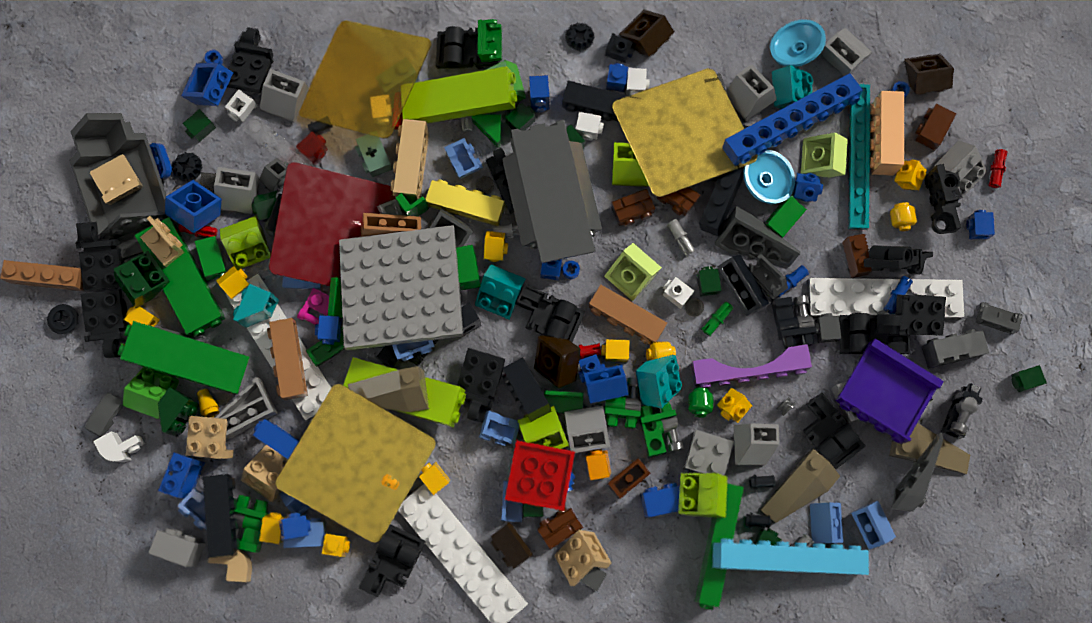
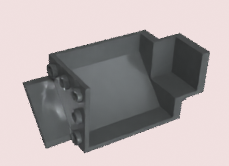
(98, 141)
(551, 192)

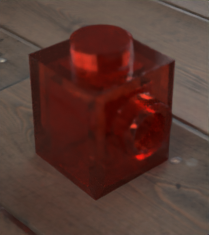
(313, 147)

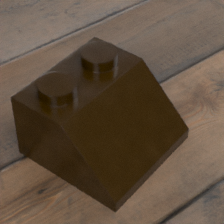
(648, 32)
(929, 73)
(557, 360)
(511, 545)

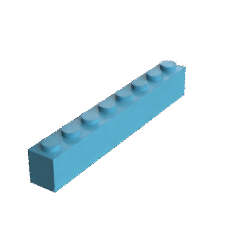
(790, 558)

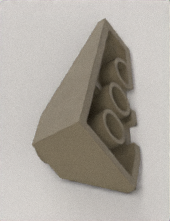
(395, 390)
(949, 457)
(804, 484)

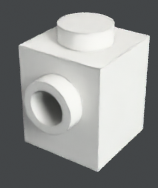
(636, 81)
(589, 126)
(677, 292)

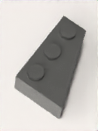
(955, 348)

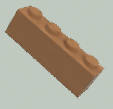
(42, 275)
(627, 315)
(287, 358)

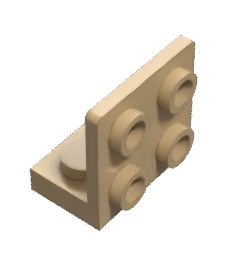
(116, 179)
(162, 242)
(207, 438)
(264, 471)
(580, 555)

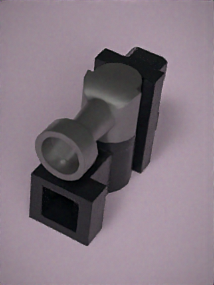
(790, 326)
(964, 405)

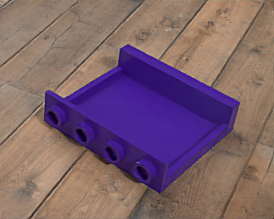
(888, 391)

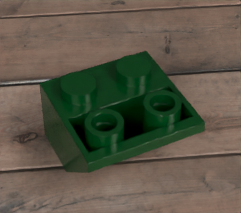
(141, 278)
(175, 411)

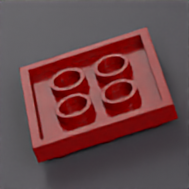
(539, 475)

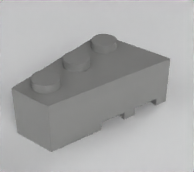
(248, 409)

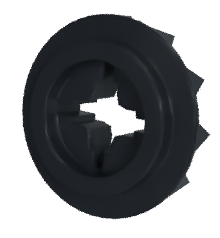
(578, 43)
(188, 174)
(56, 314)

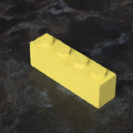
(465, 202)

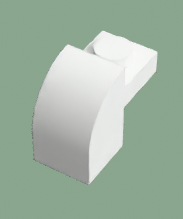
(115, 450)

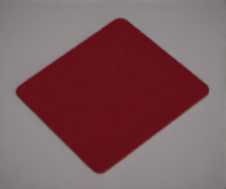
(315, 214)

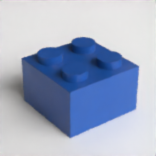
(193, 206)
(662, 501)

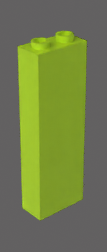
(461, 96)
(443, 398)

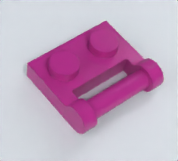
(317, 301)

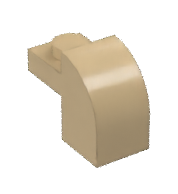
(238, 568)

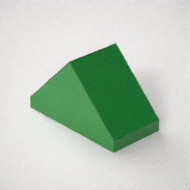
(490, 126)

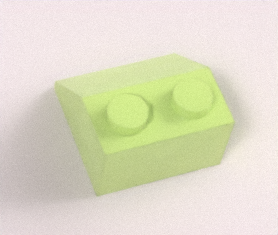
(824, 155)
(632, 271)

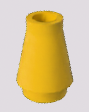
(207, 404)

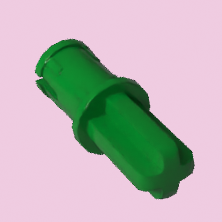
(717, 318)

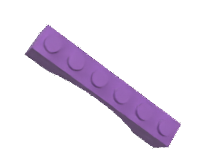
(710, 371)

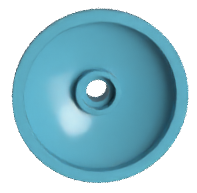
(798, 43)
(776, 174)

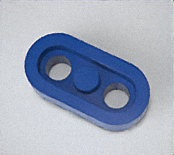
(161, 160)

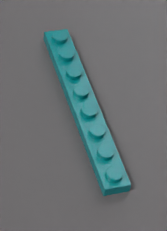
(859, 161)

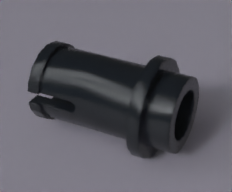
(318, 126)
(761, 482)
(757, 520)

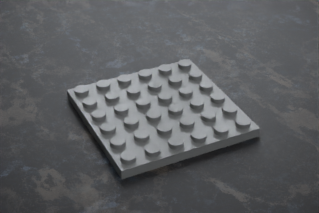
(400, 288)

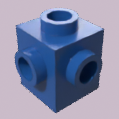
(807, 187)
(589, 364)

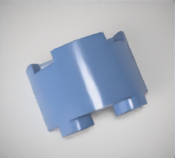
(462, 158)
(406, 350)
(500, 428)
(194, 506)

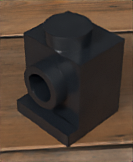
(615, 52)

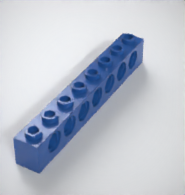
(782, 119)

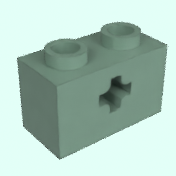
(378, 164)

